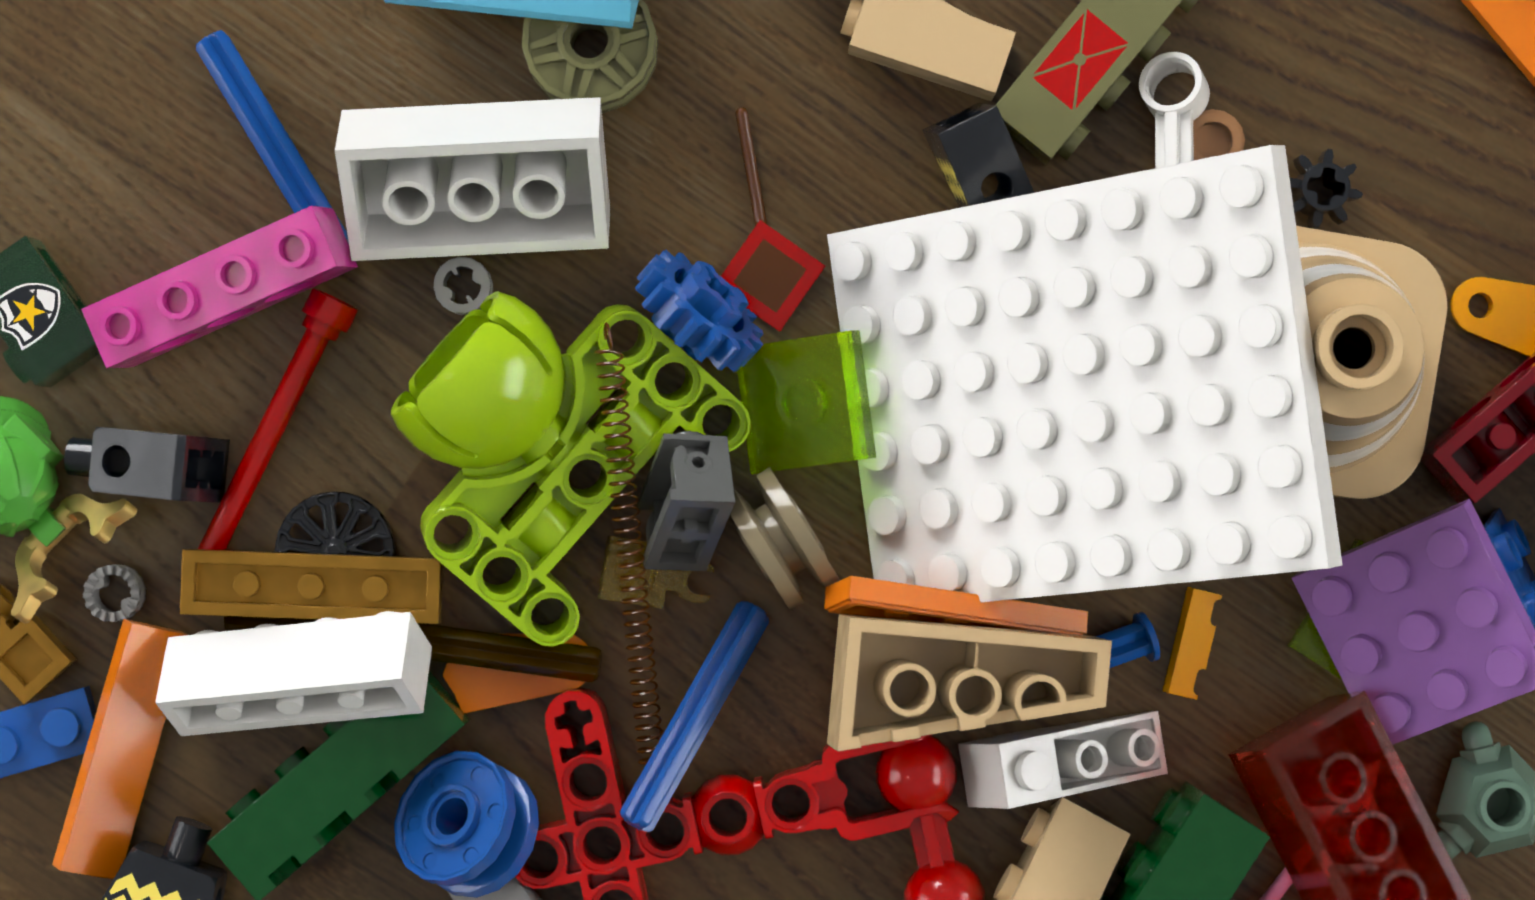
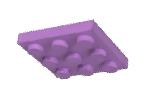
(1424, 623)

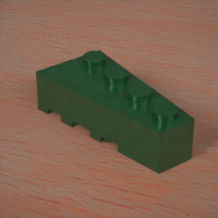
(329, 789)

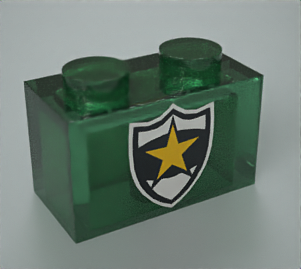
(41, 316)

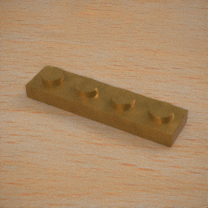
(308, 585)

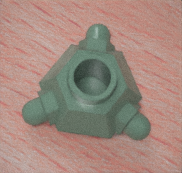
(1486, 798)

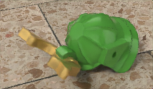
(26, 493)

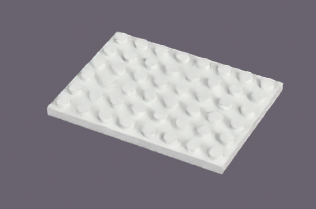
(1092, 386)

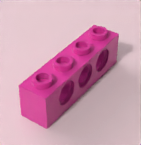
(219, 287)

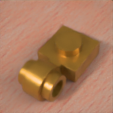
(28, 653)

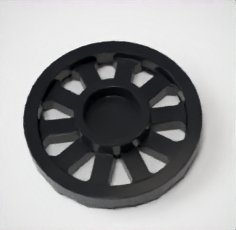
(335, 538)

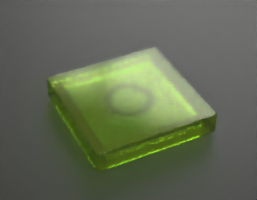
(807, 403)

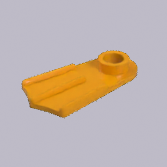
(1509, 313)

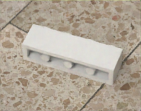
(295, 674)

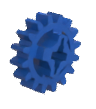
(699, 310)

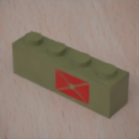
(1082, 69)

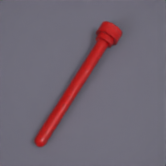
(324, 321)

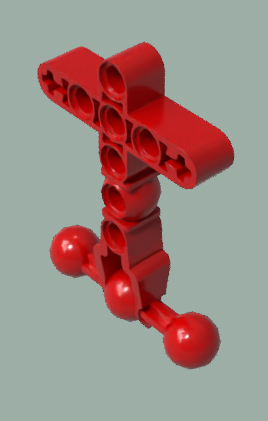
(911, 775)

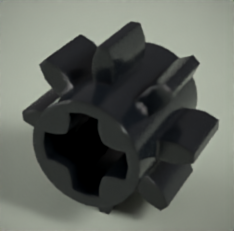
(1334, 179)

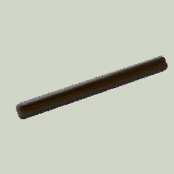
(484, 650)

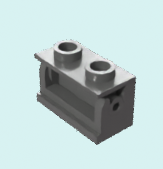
(689, 499)

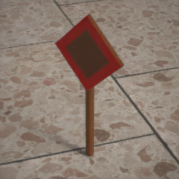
(768, 265)

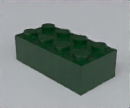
(1192, 853)

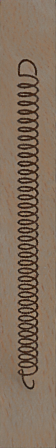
(625, 554)

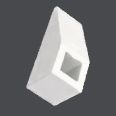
(1061, 760)

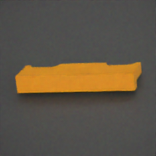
(1191, 643)

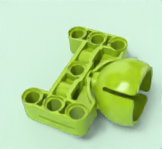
(517, 414)

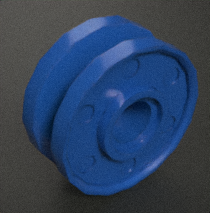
(466, 824)

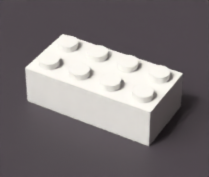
(474, 179)

